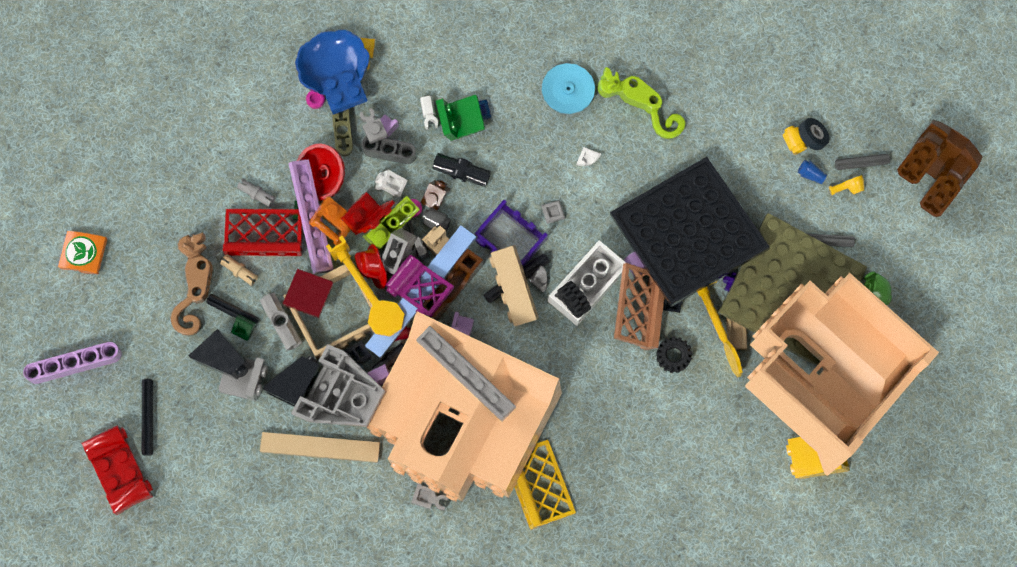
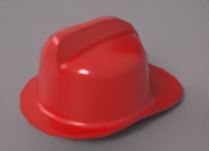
(371, 266)

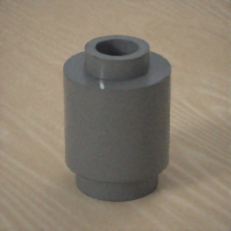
(435, 218)

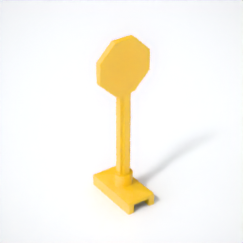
(385, 316)
(730, 351)

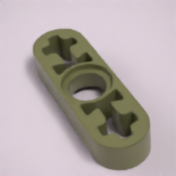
(338, 143)

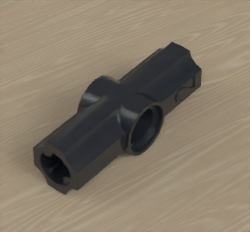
(461, 169)

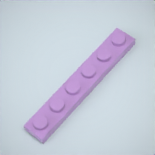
(308, 205)

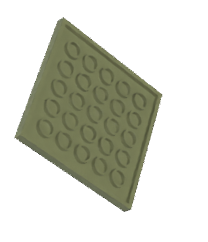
(774, 275)

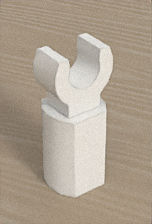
(428, 111)

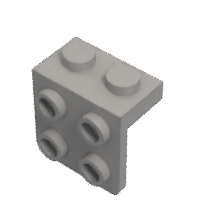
(247, 386)

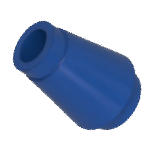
(812, 172)

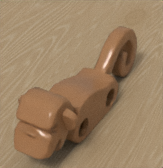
(196, 279)

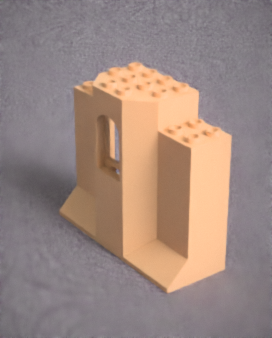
(865, 360)
(485, 447)

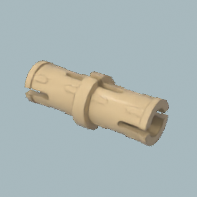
(239, 270)

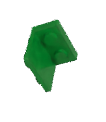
(460, 117)

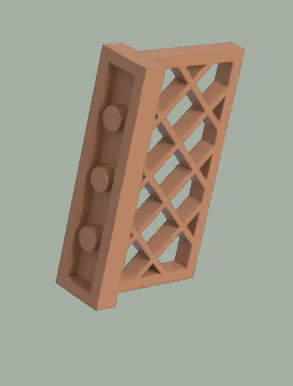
(652, 309)

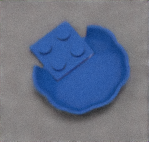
(334, 67)

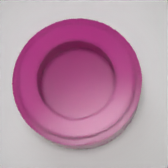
(315, 100)

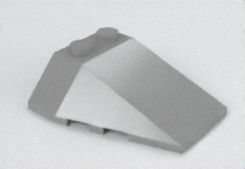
(341, 393)

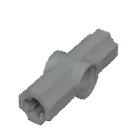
(286, 331)

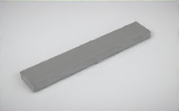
(466, 373)

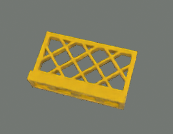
(525, 495)

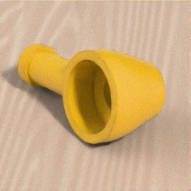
(854, 185)

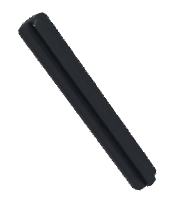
(529, 269)
(147, 417)

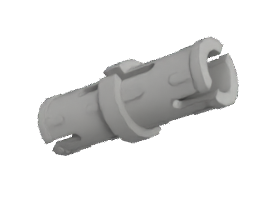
(256, 192)

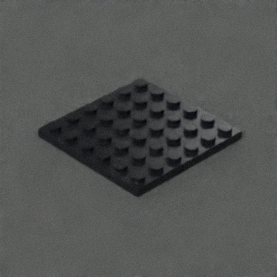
(689, 231)

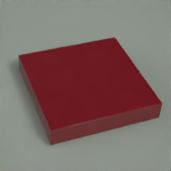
(308, 293)

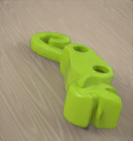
(639, 97)

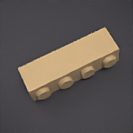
(514, 285)

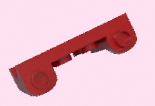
(117, 469)

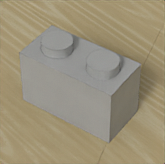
(397, 249)

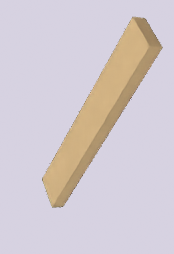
(319, 447)

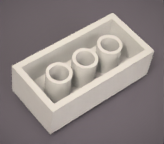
(593, 276)

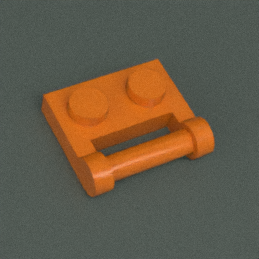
(331, 212)

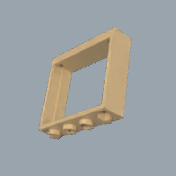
(357, 335)

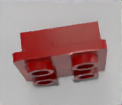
(366, 214)

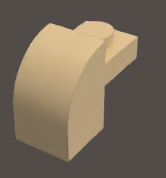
(435, 240)

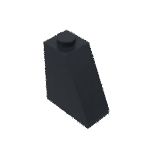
(221, 356)
(294, 380)

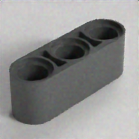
(395, 156)

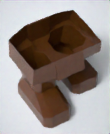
(946, 158)

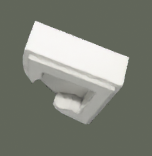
(588, 157)

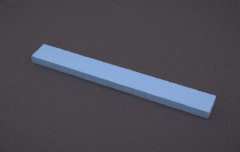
(441, 266)

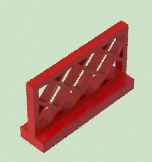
(263, 248)

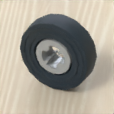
(814, 134)

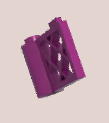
(408, 275)

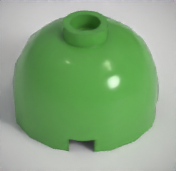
(878, 286)

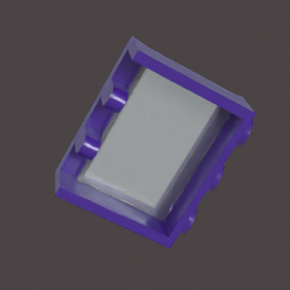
(508, 228)

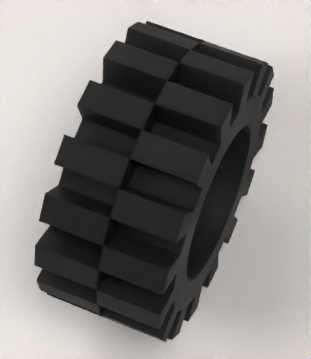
(574, 299)
(682, 347)

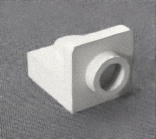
(390, 183)

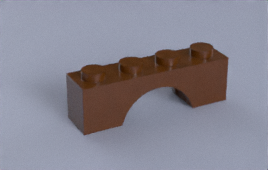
(460, 276)

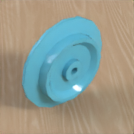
(569, 77)

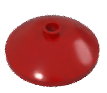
(323, 158)

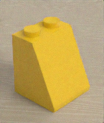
(806, 460)

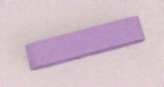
(63, 363)

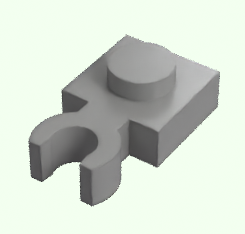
(373, 128)
(426, 497)

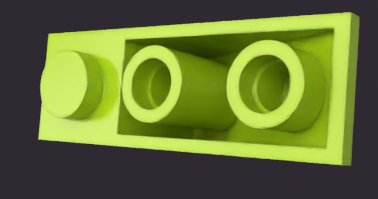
(396, 219)

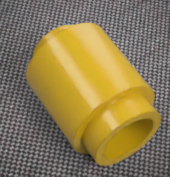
(794, 140)

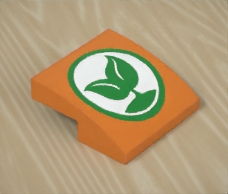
(82, 252)

